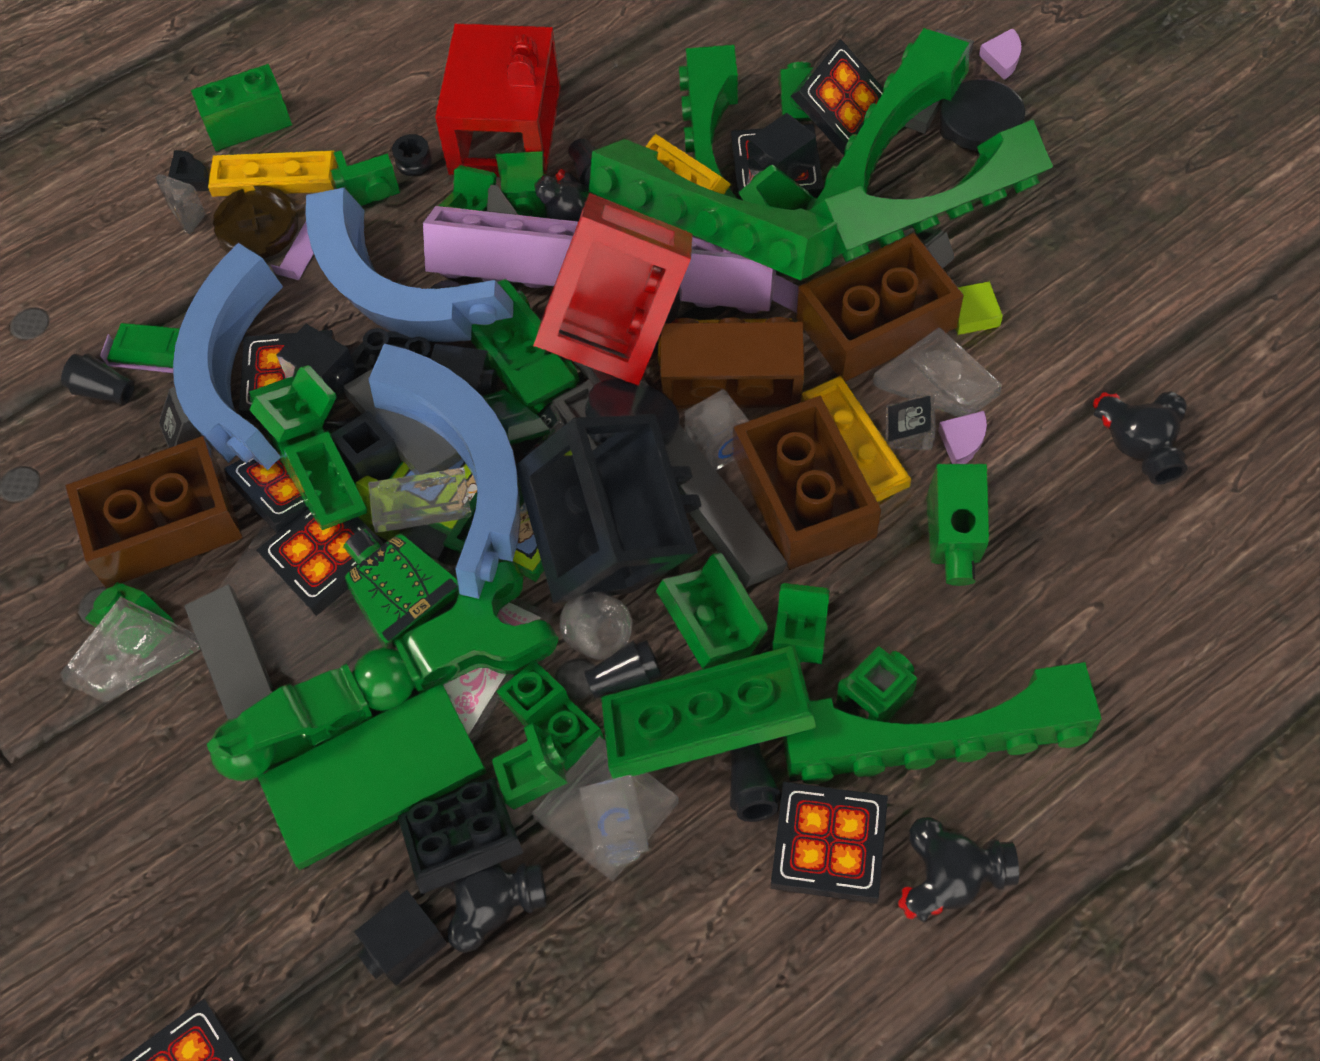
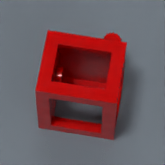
(498, 83)
(615, 288)

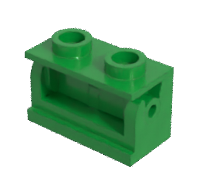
(241, 107)

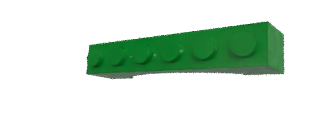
(928, 72)
(711, 88)
(1005, 162)
(775, 237)
(1052, 709)

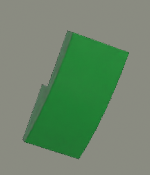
(541, 700)

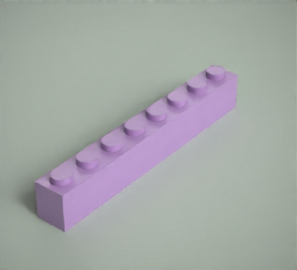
(534, 249)

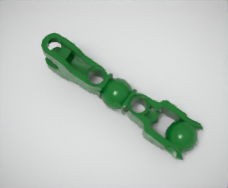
(382, 679)

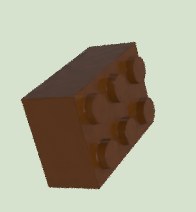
(878, 306)
(749, 360)
(805, 482)
(153, 512)

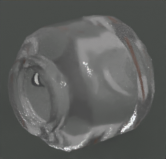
(596, 625)

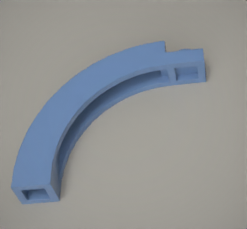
(438, 315)
(207, 351)
(458, 413)

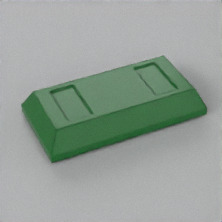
(144, 345)

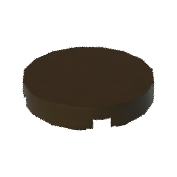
(257, 220)

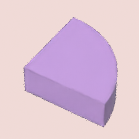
(1002, 53)
(963, 436)

